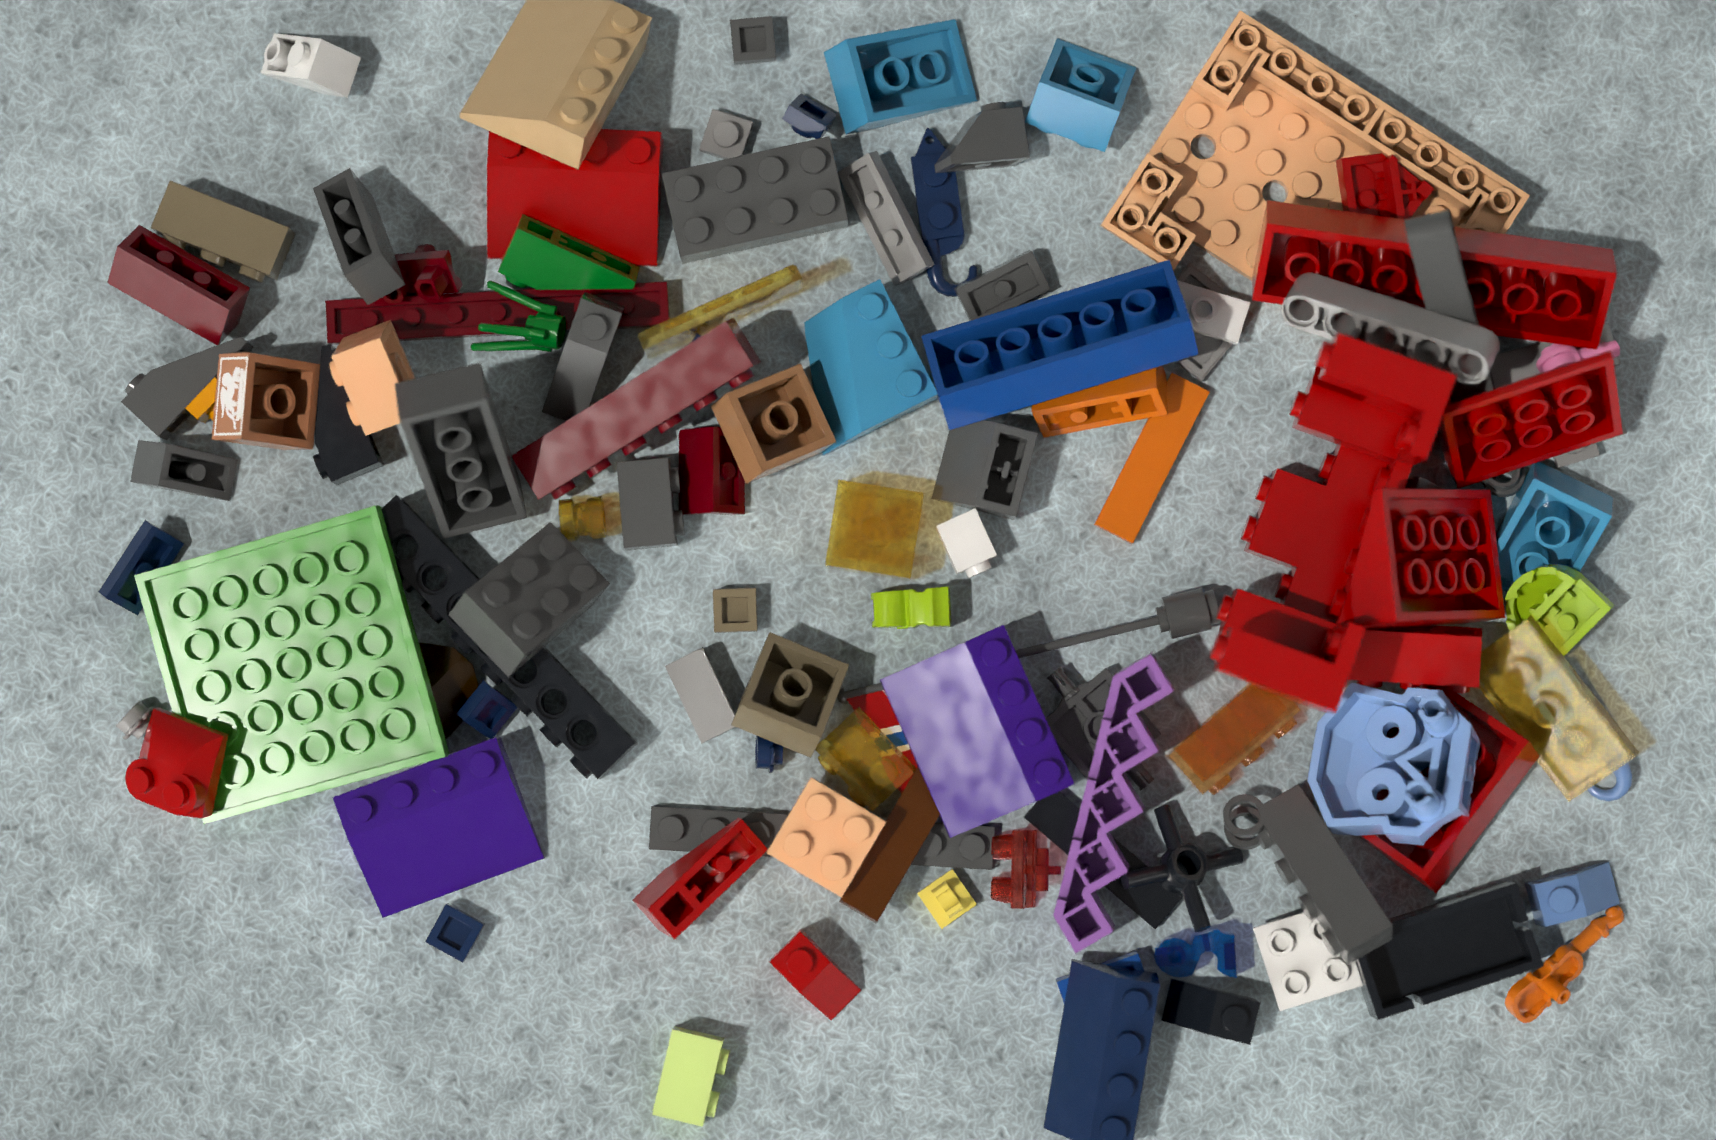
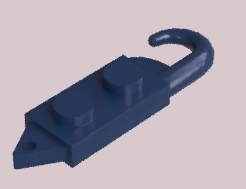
(938, 212)

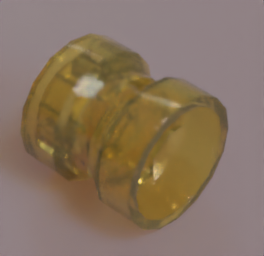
(582, 518)

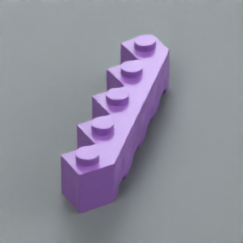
(1108, 801)

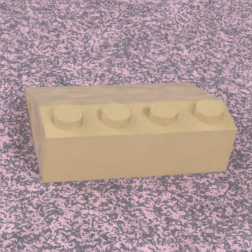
(559, 75)

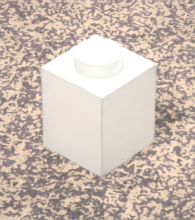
(967, 543)

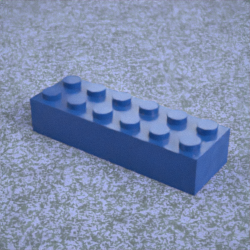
(1060, 344)

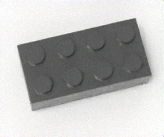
(755, 200)
(460, 450)

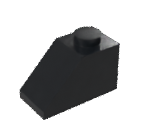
(1211, 1011)

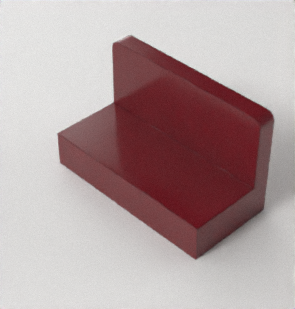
(709, 474)

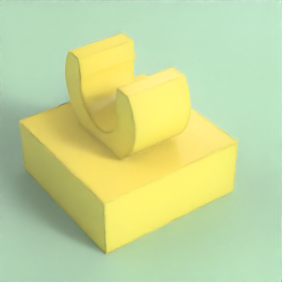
(946, 898)

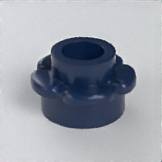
(767, 754)

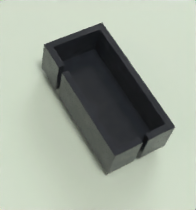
(1449, 950)

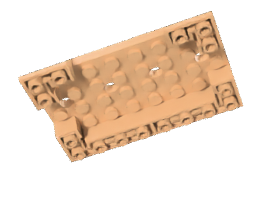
(1285, 123)

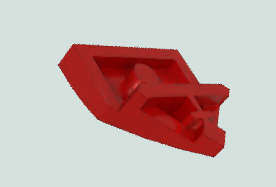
(1379, 186)

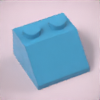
(1080, 95)

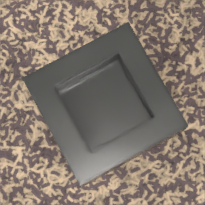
(753, 40)

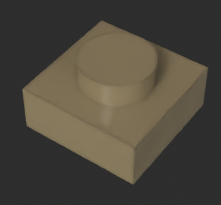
(735, 610)

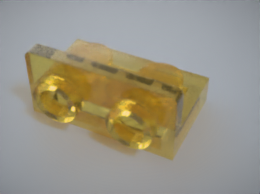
(864, 760)

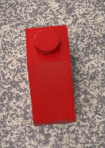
(814, 974)

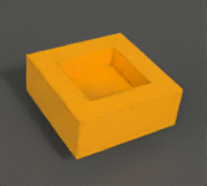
(203, 404)

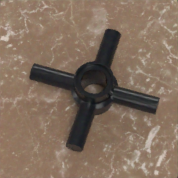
(1171, 877)

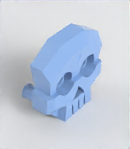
(1357, 761)

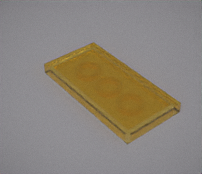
(713, 313)
(1552, 709)

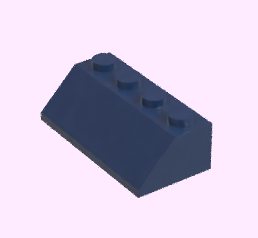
(1101, 1052)

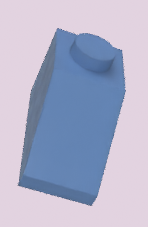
(1572, 894)

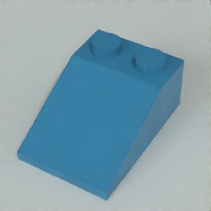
(899, 75)
(1550, 523)

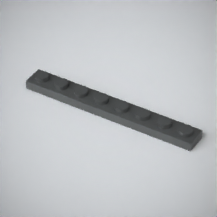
(687, 828)

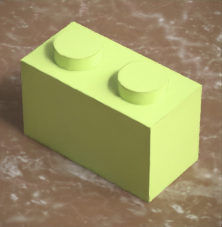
(689, 1076)

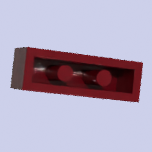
(178, 285)

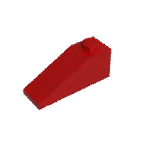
(699, 878)

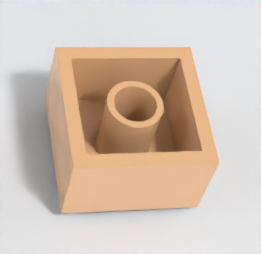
(368, 368)
(826, 837)

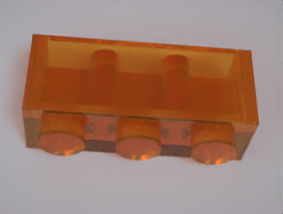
(1232, 737)

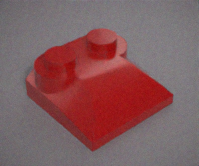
(178, 765)

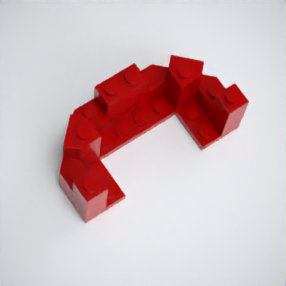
(1384, 422)

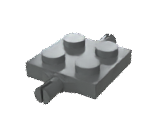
(1079, 720)

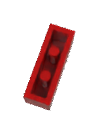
(1419, 657)

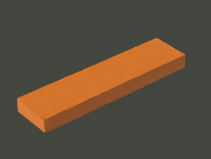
(1151, 460)

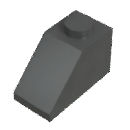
(987, 141)
(183, 470)

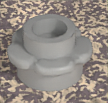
(135, 721)

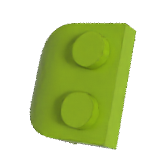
(1559, 601)

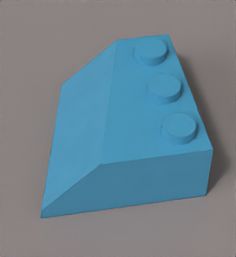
(864, 365)

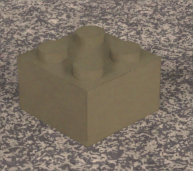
(790, 695)

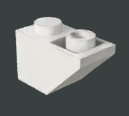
(311, 64)

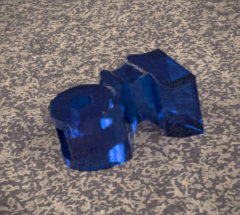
(1180, 958)

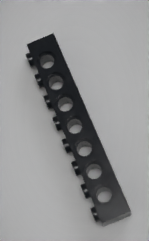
(611, 740)

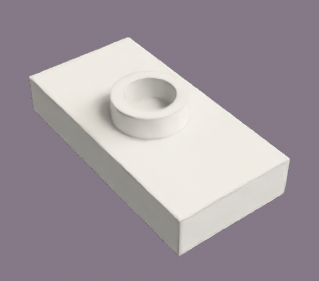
(1214, 312)

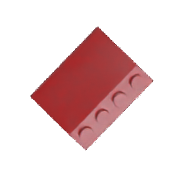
(605, 202)
(1531, 420)
(1427, 560)
(1500, 767)

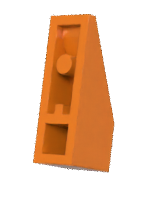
(1106, 404)

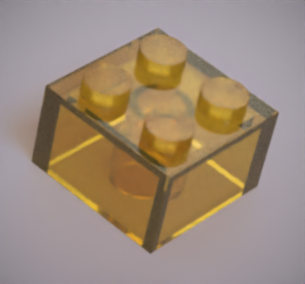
(874, 530)

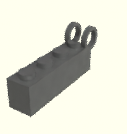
(1316, 866)

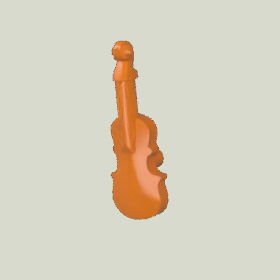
(1535, 990)

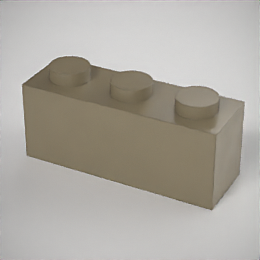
(223, 232)

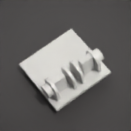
(1300, 962)

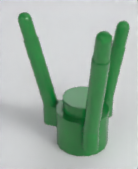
(543, 330)

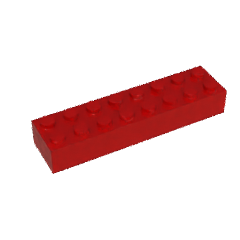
(1516, 282)

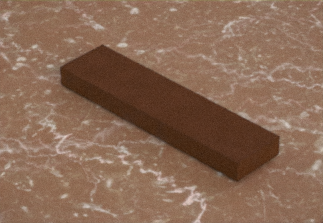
(892, 851)

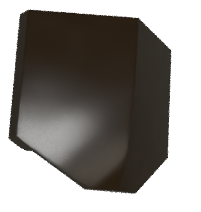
(451, 682)

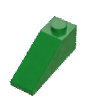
(557, 261)

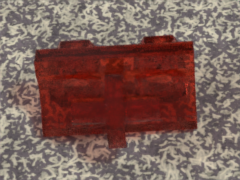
(1028, 869)

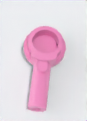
(1562, 355)

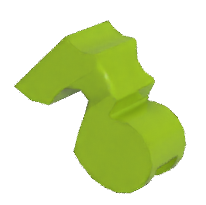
(911, 608)

